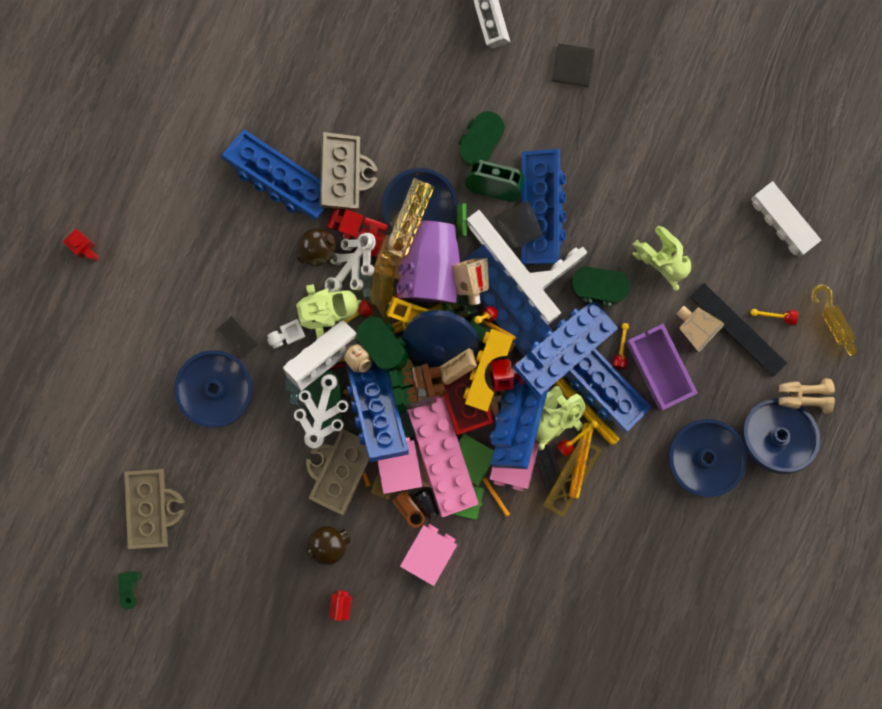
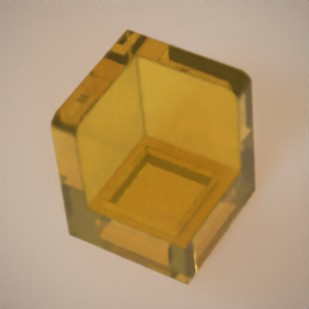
(377, 488)

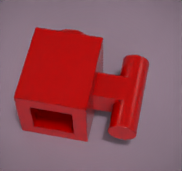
(349, 224)
(379, 237)
(81, 245)
(503, 375)
(340, 605)

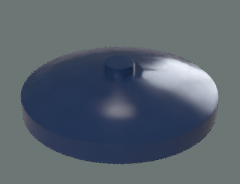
(441, 205)
(439, 337)
(213, 389)
(780, 437)
(707, 458)

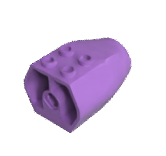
(427, 268)

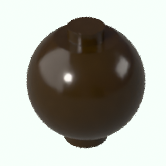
(316, 247)
(327, 545)

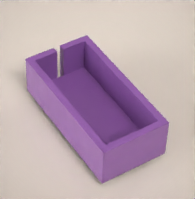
(661, 367)

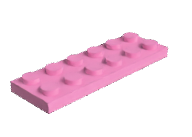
(442, 457)

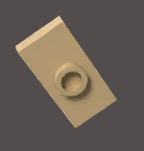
(458, 366)

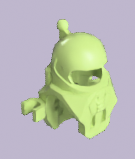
(672, 268)
(326, 308)
(555, 420)

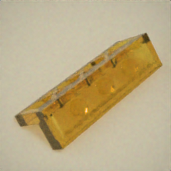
(409, 218)
(563, 478)

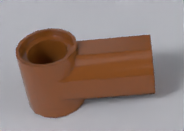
(408, 508)

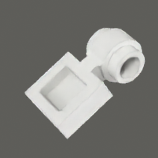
(291, 332)

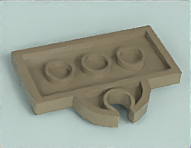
(343, 171)
(338, 472)
(149, 508)

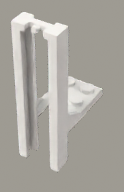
(530, 283)

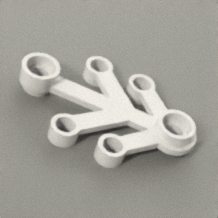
(365, 244)
(319, 414)

